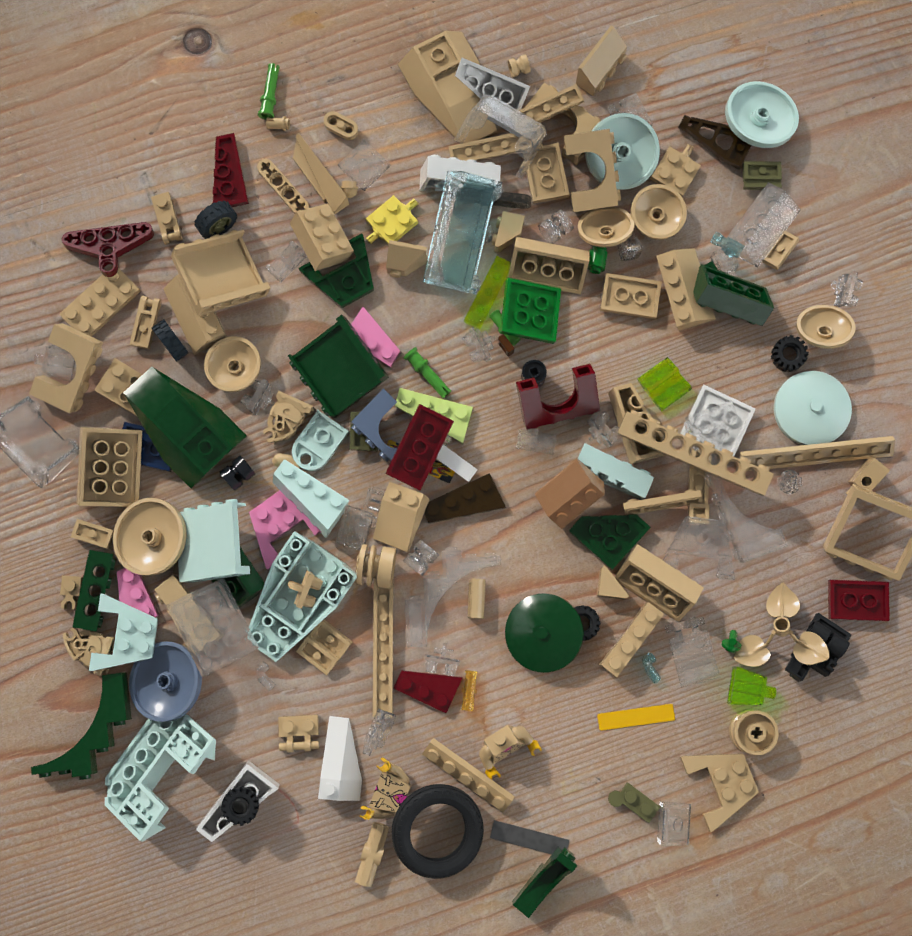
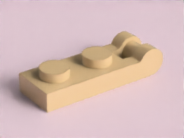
(166, 217)
(145, 319)

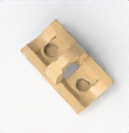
(302, 598)

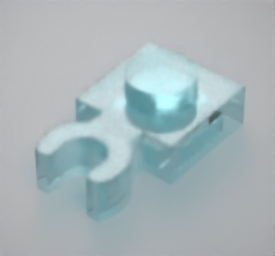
(729, 246)

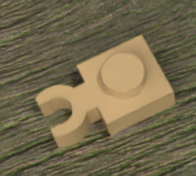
(70, 588)

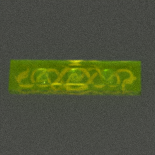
(488, 293)

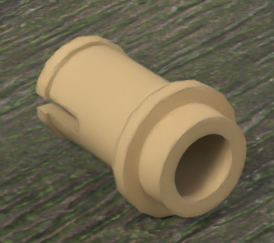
(278, 123)

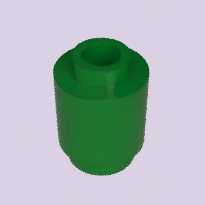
(597, 259)

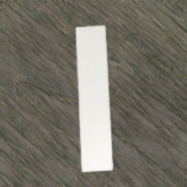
(456, 463)

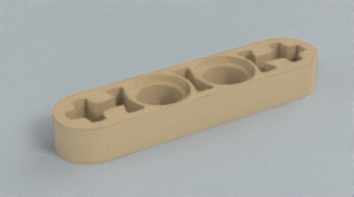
(283, 188)

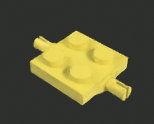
(392, 220)

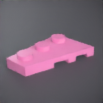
(375, 338)
(134, 592)

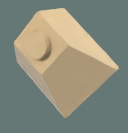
(405, 258)

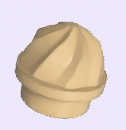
(349, 188)

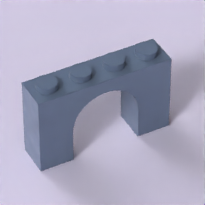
(368, 423)

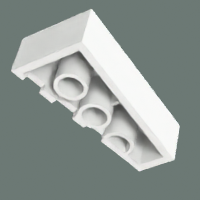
(435, 170)

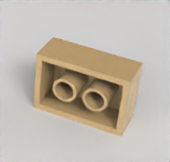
(321, 236)

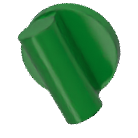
(731, 644)

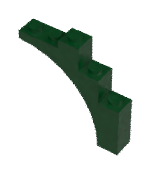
(81, 758)

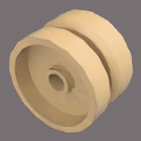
(765, 732)

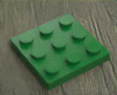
(530, 311)

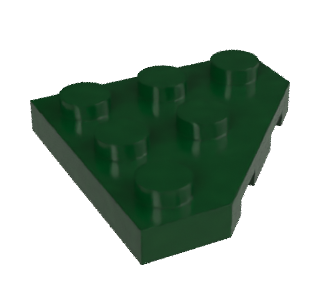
(609, 535)

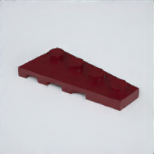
(228, 173)

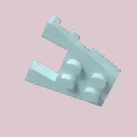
(133, 636)

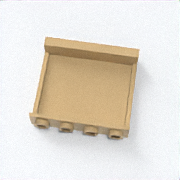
(218, 272)

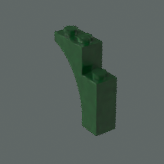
(544, 880)

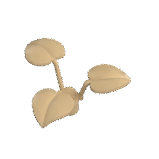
(782, 604)

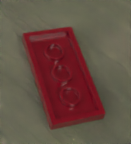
(419, 447)

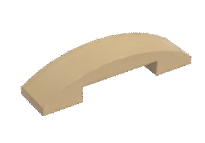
(697, 482)

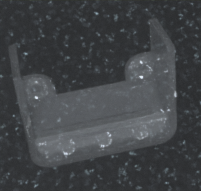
(529, 131)

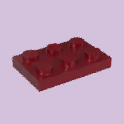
(858, 600)

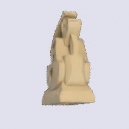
(288, 416)
(81, 649)

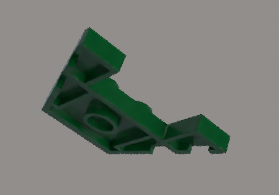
(349, 280)

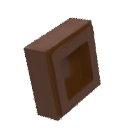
(505, 345)

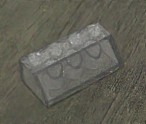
(764, 223)

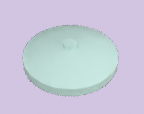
(761, 114)
(635, 150)
(812, 408)

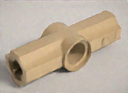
(372, 854)

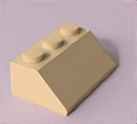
(601, 62)

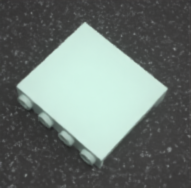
(211, 543)

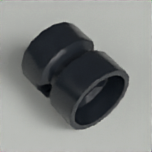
(536, 370)
(242, 467)

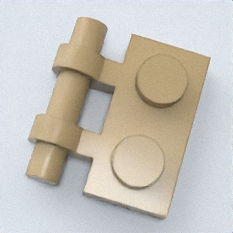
(298, 726)

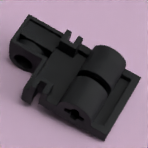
(836, 641)

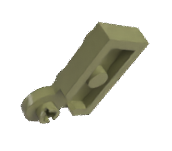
(634, 801)

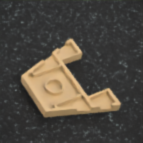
(731, 782)

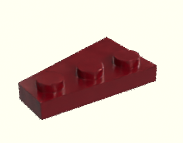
(429, 688)

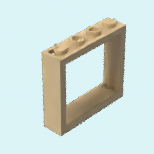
(852, 559)

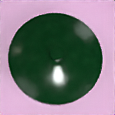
(544, 633)

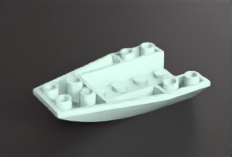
(277, 620)

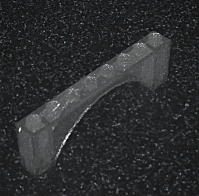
(748, 537)

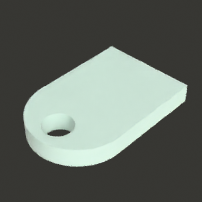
(319, 440)

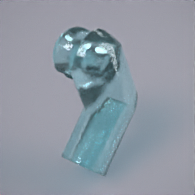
(649, 669)

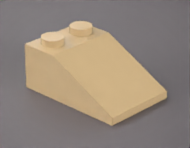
(399, 516)

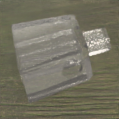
(57, 363)

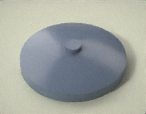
(165, 684)

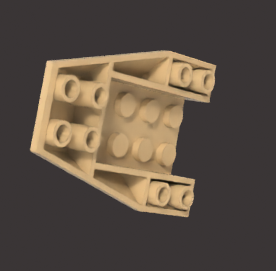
(432, 78)

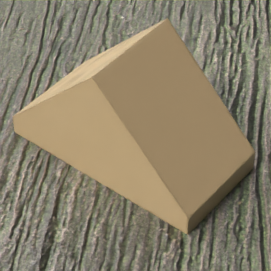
(609, 586)

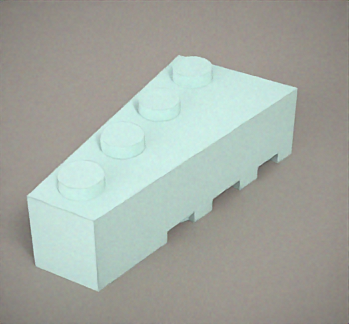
(311, 497)

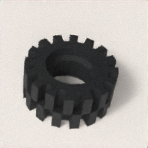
(794, 343)
(593, 618)
(240, 818)

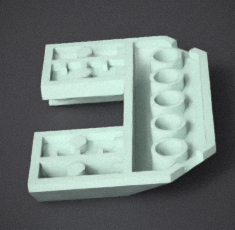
(143, 766)

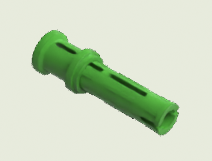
(268, 99)
(421, 365)

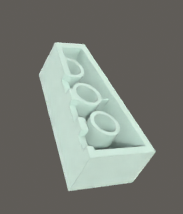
(616, 473)

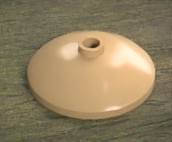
(666, 204)
(606, 226)
(825, 326)
(225, 356)

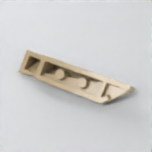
(319, 176)

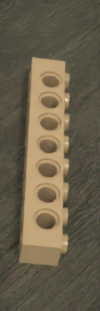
(762, 475)

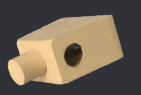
(872, 472)

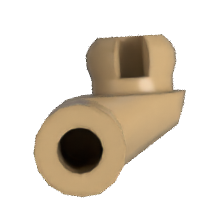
(278, 459)

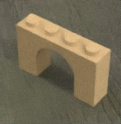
(582, 119)
(605, 193)
(85, 353)

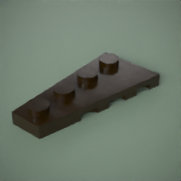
(469, 499)

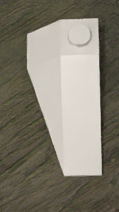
(488, 82)
(340, 767)

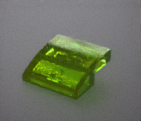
(664, 384)

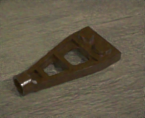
(733, 156)

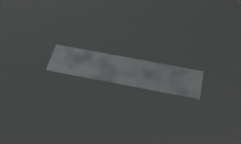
(527, 838)

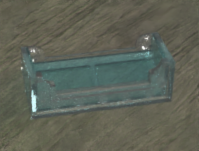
(461, 231)

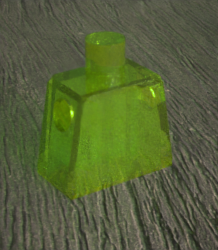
(748, 688)

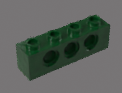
(94, 559)

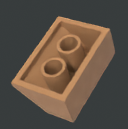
(570, 493)

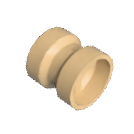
(518, 66)

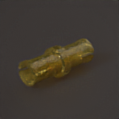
(469, 690)

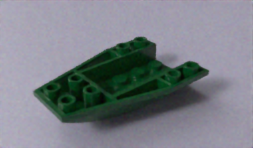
(182, 425)

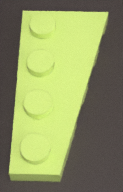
(409, 400)

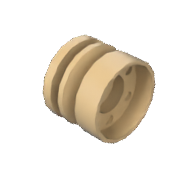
(376, 566)

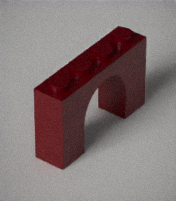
(581, 402)

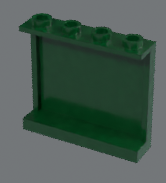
(338, 368)

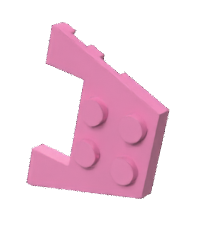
(273, 520)

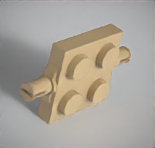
(676, 169)

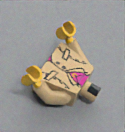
(503, 744)
(389, 793)

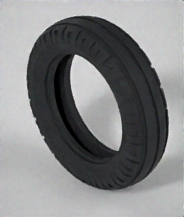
(462, 856)

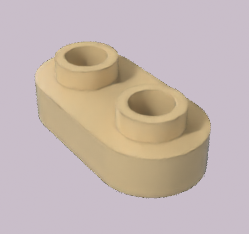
(342, 125)

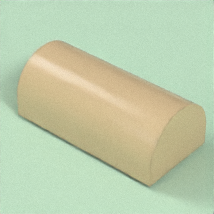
(476, 598)

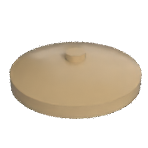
(149, 536)

